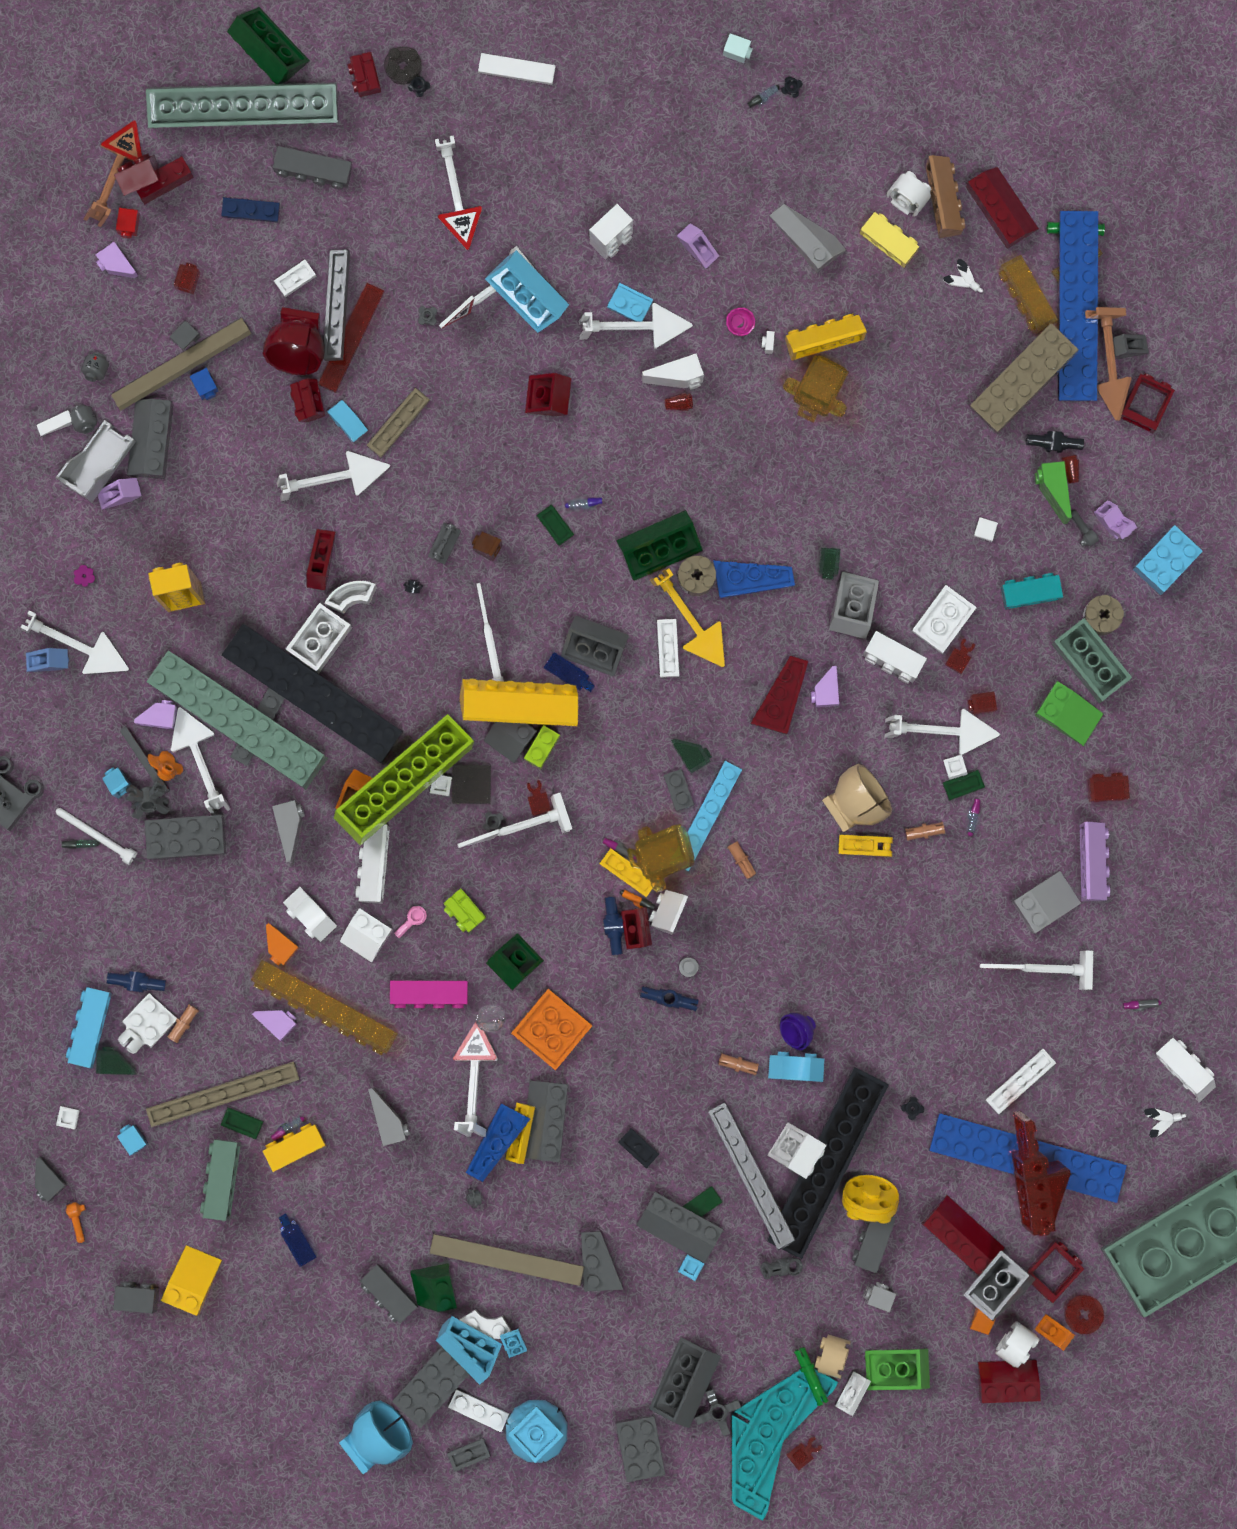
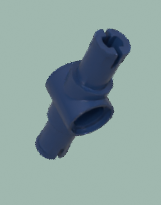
(613, 925)
(136, 981)
(680, 1001)

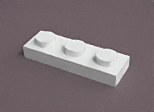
(668, 648)
(478, 1410)

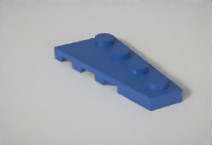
(750, 578)
(499, 1136)

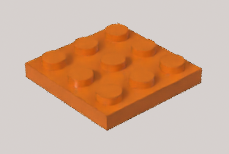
(551, 1029)

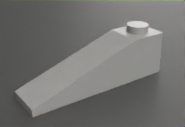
(811, 240)

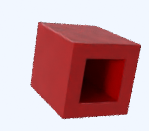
(127, 222)

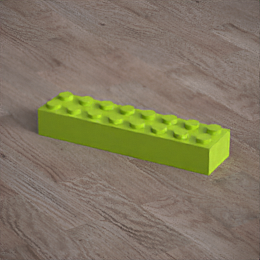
(403, 779)

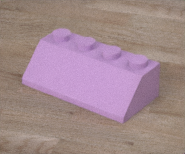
(1093, 861)

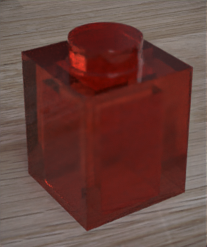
(187, 278)
(982, 703)

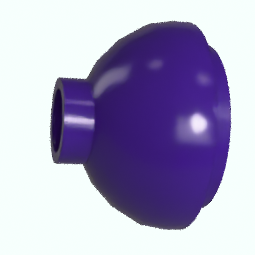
(797, 1030)

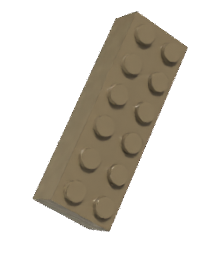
(1024, 378)

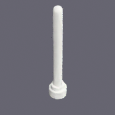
(126, 854)

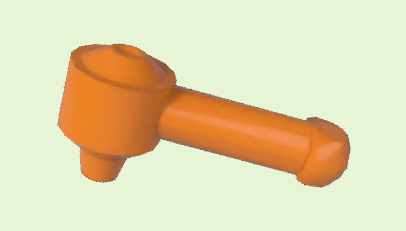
(74, 1211)

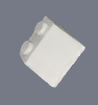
(365, 935)

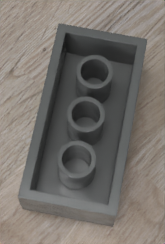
(185, 837)
(430, 1387)

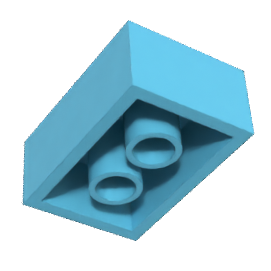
(1167, 560)

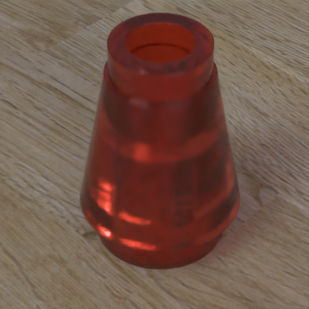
(679, 402)
(1072, 468)

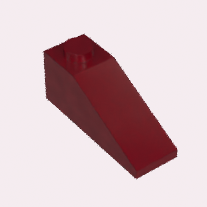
(320, 559)

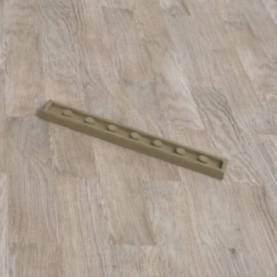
(181, 364)
(222, 1094)
(507, 1260)

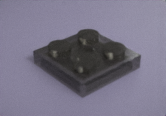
(471, 784)

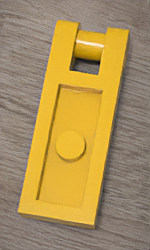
(864, 845)

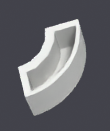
(350, 594)
(310, 914)
(489, 1326)

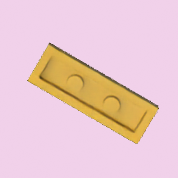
(622, 869)
(517, 1150)

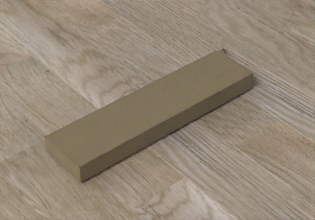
(398, 422)

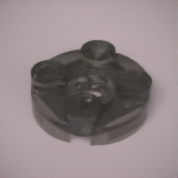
(398, 55)

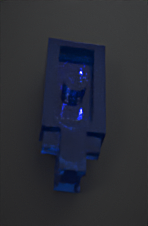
(568, 672)
(296, 1241)

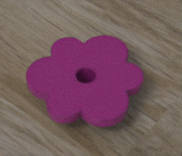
(84, 570)

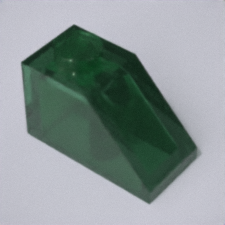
(829, 563)
(692, 755)
(113, 1062)

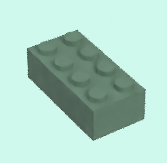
(1091, 660)
(221, 1179)

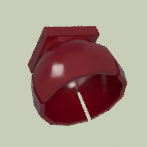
(295, 343)

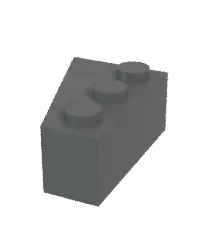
(599, 1268)

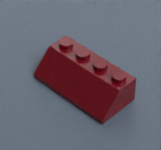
(1001, 207)
(962, 1235)

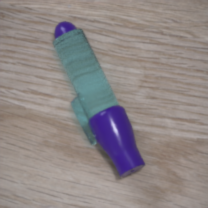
(585, 503)

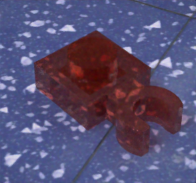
(959, 659)
(539, 801)
(802, 1454)

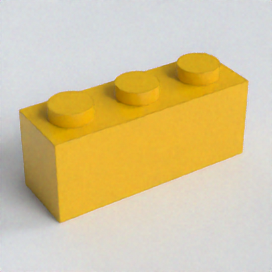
(293, 1147)

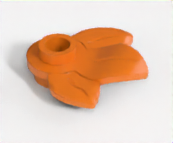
(165, 765)

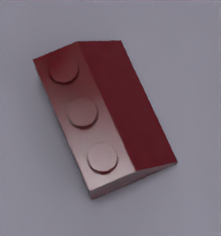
(1004, 1383)

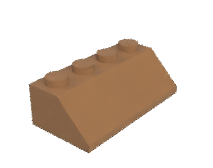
(944, 197)

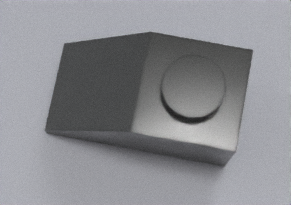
(1129, 346)
(47, 1181)

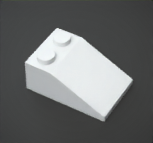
(678, 373)
(668, 911)
(797, 1150)

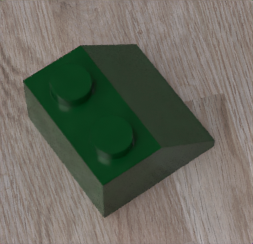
(514, 961)
(434, 1288)

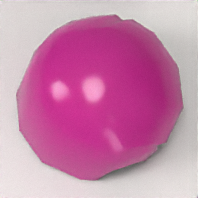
(737, 317)

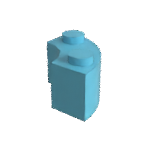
(796, 1068)

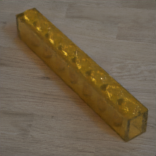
(325, 1007)

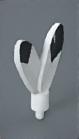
(966, 280)
(1165, 1118)

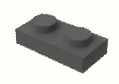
(678, 790)
(468, 1454)

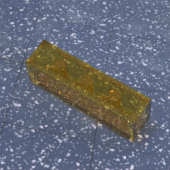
(1028, 294)

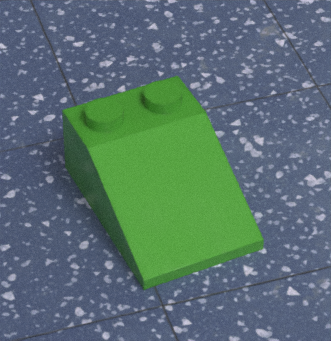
(1054, 487)
(1069, 713)
(897, 1369)

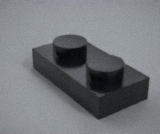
(638, 1148)

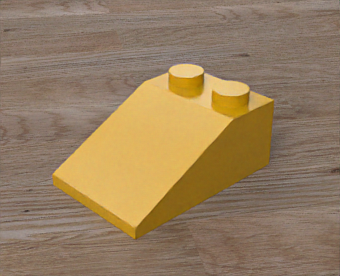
(191, 1280)

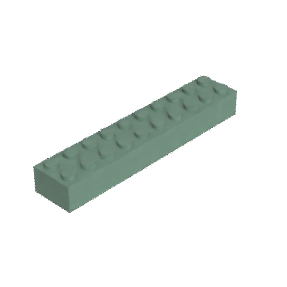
(242, 105)
(237, 720)

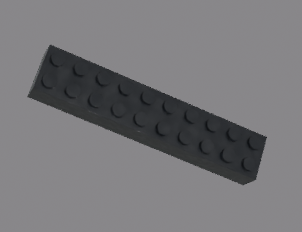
(312, 693)
(842, 1136)

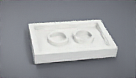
(944, 619)

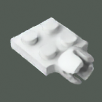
(146, 1024)

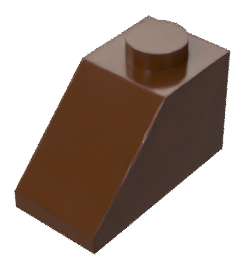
(487, 545)

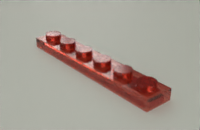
(354, 333)

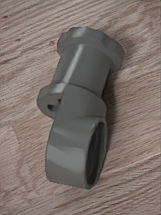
(780, 1268)

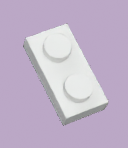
(295, 278)
(853, 1393)

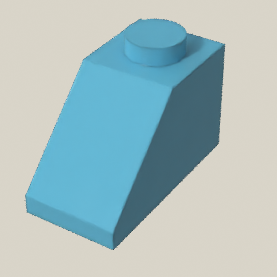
(116, 782)

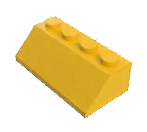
(825, 337)

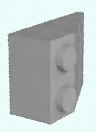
(854, 605)
(289, 825)
(1046, 902)
(389, 1123)

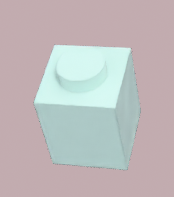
(737, 48)

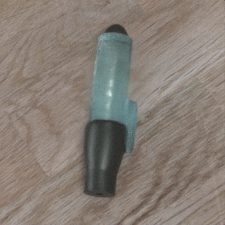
(763, 97)

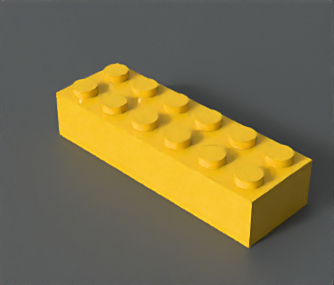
(176, 587)

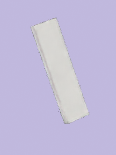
(516, 69)
(1020, 1081)

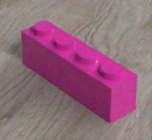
(430, 993)

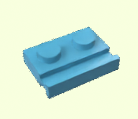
(630, 303)

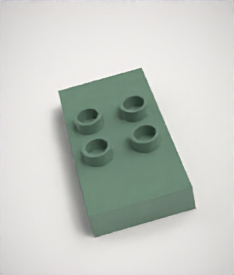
(1178, 1246)

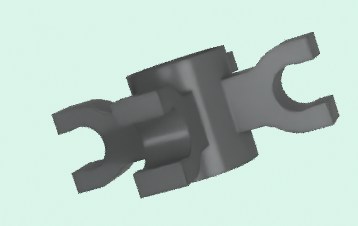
(147, 799)
(731, 1406)

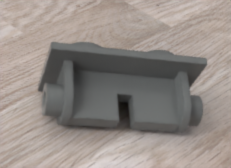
(444, 543)

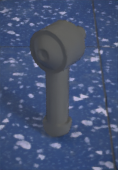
(1089, 536)

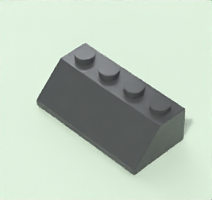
(152, 438)
(548, 1120)
(680, 1227)
(684, 1382)

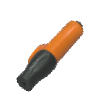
(638, 901)

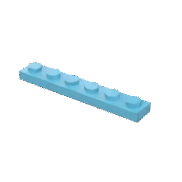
(712, 806)

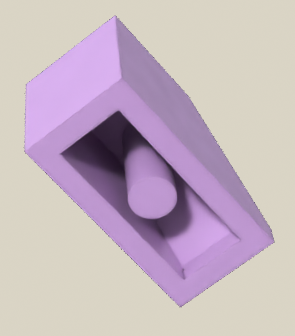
(698, 245)
(115, 262)
(119, 493)
(826, 690)
(159, 715)
(277, 1022)

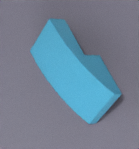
(347, 420)
(513, 1343)

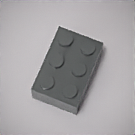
(640, 1448)

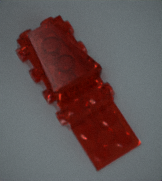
(1038, 1182)

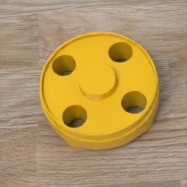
(870, 1199)

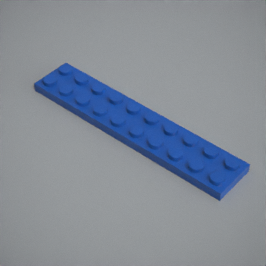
(1076, 295)
(994, 1147)

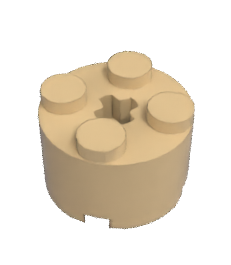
(833, 1356)

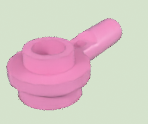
(416, 916)

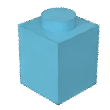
(132, 1139)

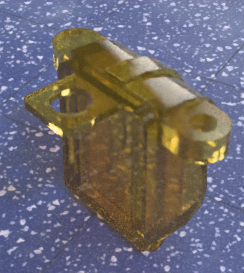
(819, 389)
(662, 854)

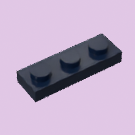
(250, 209)

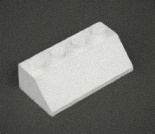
(373, 867)

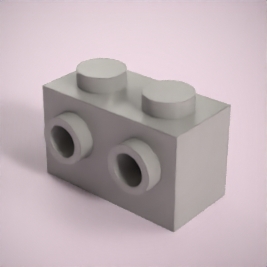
(879, 1296)

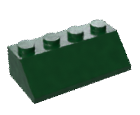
(267, 45)
(659, 545)

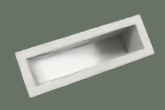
(55, 423)

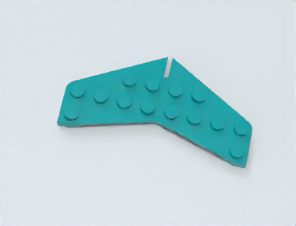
(760, 1441)

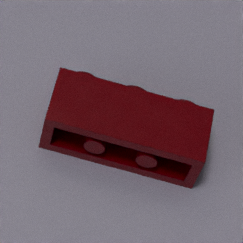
(171, 176)

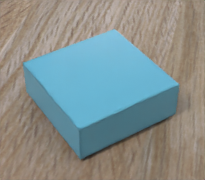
(691, 1267)

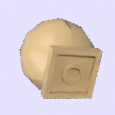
(858, 799)

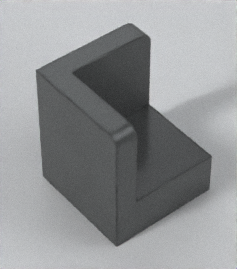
(184, 335)

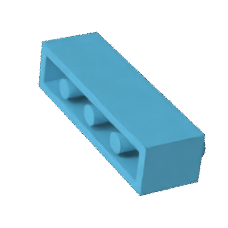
(89, 1027)

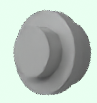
(688, 967)

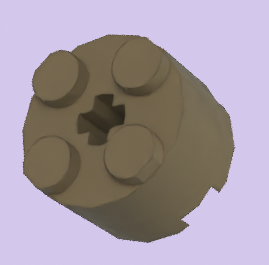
(702, 566)
(1113, 613)

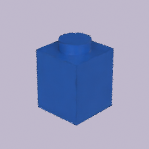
(204, 384)

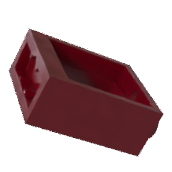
(1139, 420)
(1074, 1261)

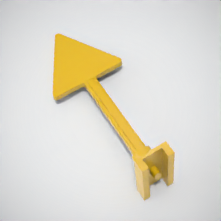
(707, 643)

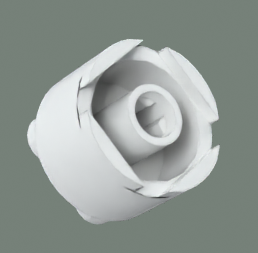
(909, 193)
(1016, 1345)

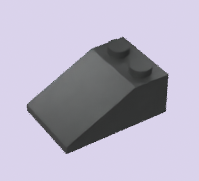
(999, 1286)

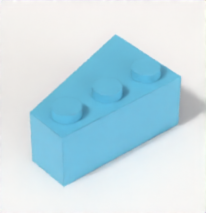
(469, 1348)

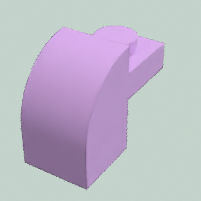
(1114, 520)

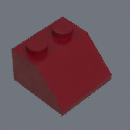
(548, 394)

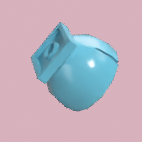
(536, 1431)
(371, 1445)

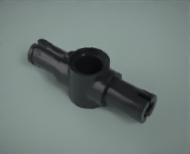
(1054, 441)

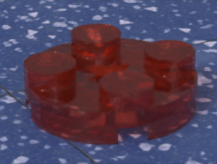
(1095, 1315)

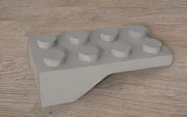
(96, 463)

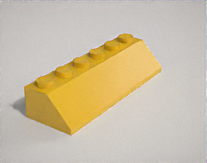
(519, 702)

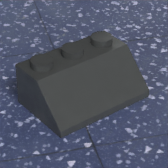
(594, 645)

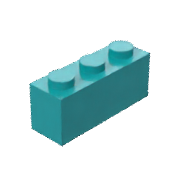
(1031, 591)

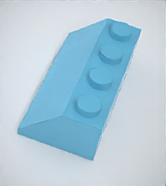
(527, 291)

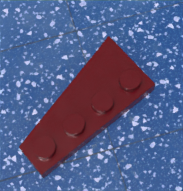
(781, 700)

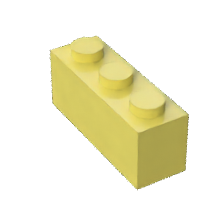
(889, 239)

